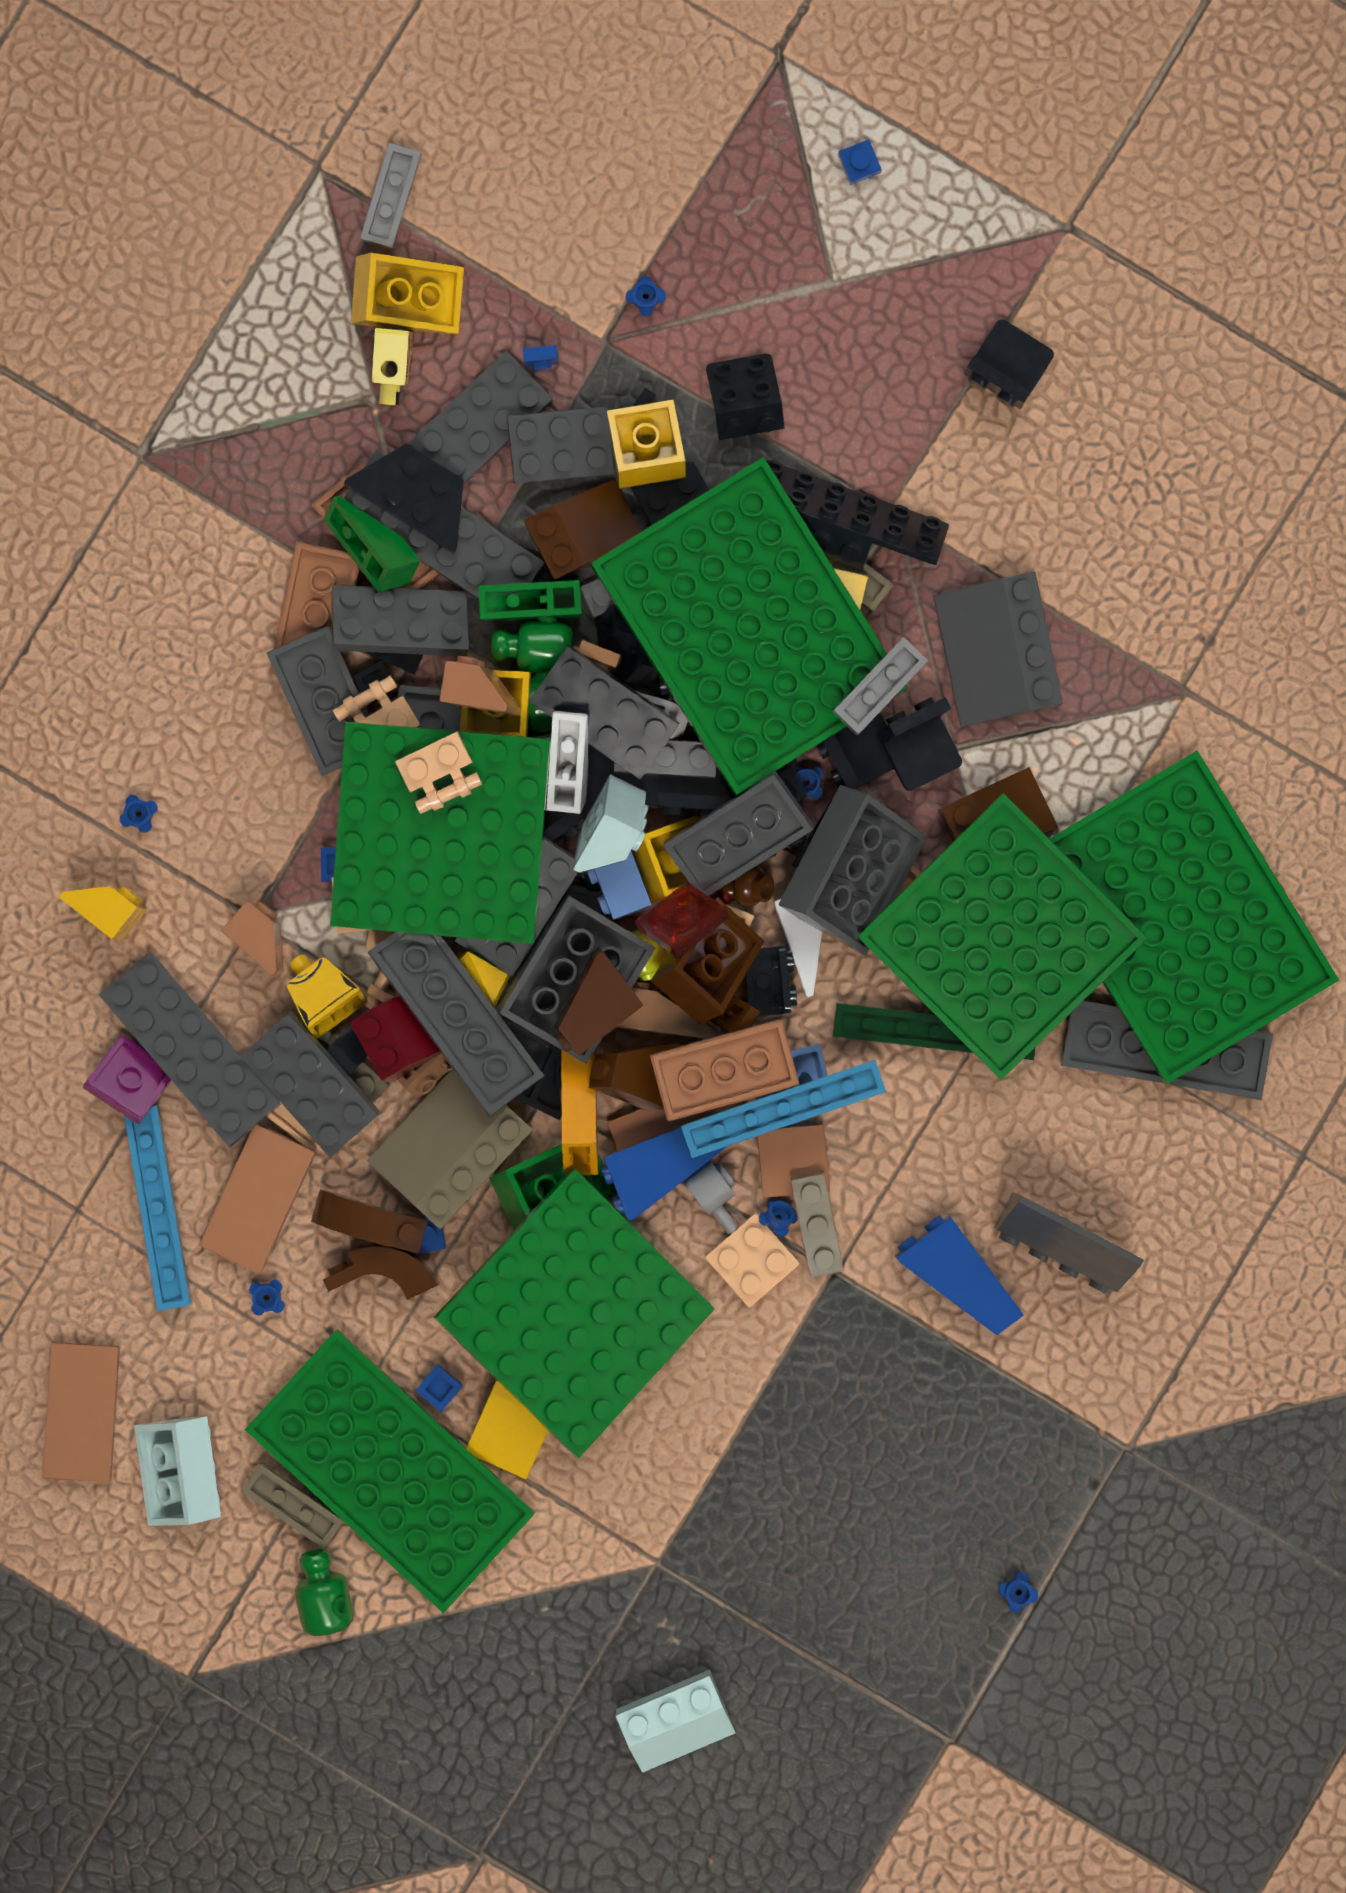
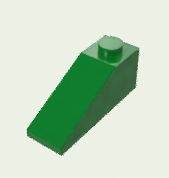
(373, 546)
(530, 600)

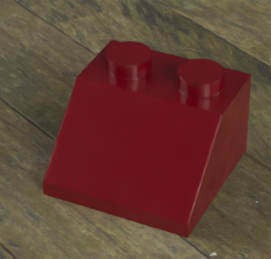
(393, 1039)

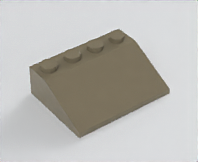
(447, 1149)

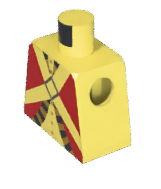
(388, 347)

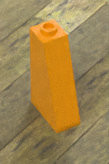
(578, 1116)

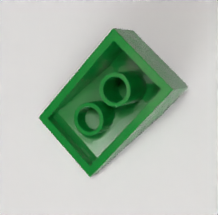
(530, 1181)

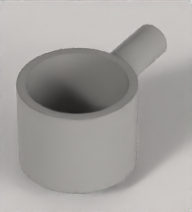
(712, 1189)

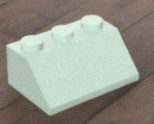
(612, 826)
(177, 1471)
(674, 1721)

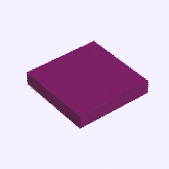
(128, 1080)

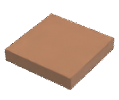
(791, 1154)

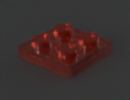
(682, 919)

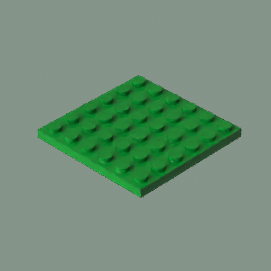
(448, 869)
(1002, 936)
(574, 1313)

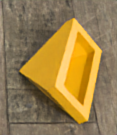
(487, 977)

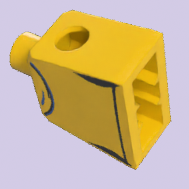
(322, 994)

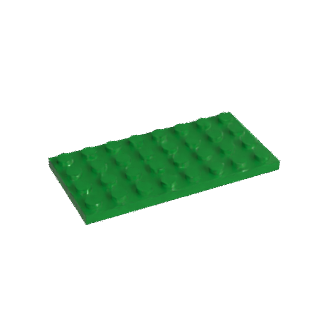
(390, 1471)

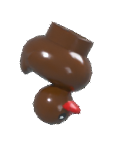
(749, 888)

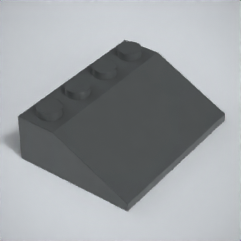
(998, 649)
(852, 867)
(557, 962)
(1067, 1243)

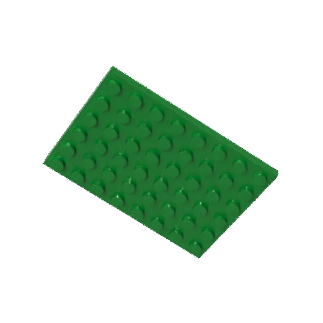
(744, 623)
(1217, 924)

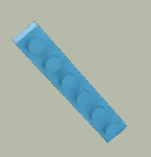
(783, 1108)
(158, 1211)

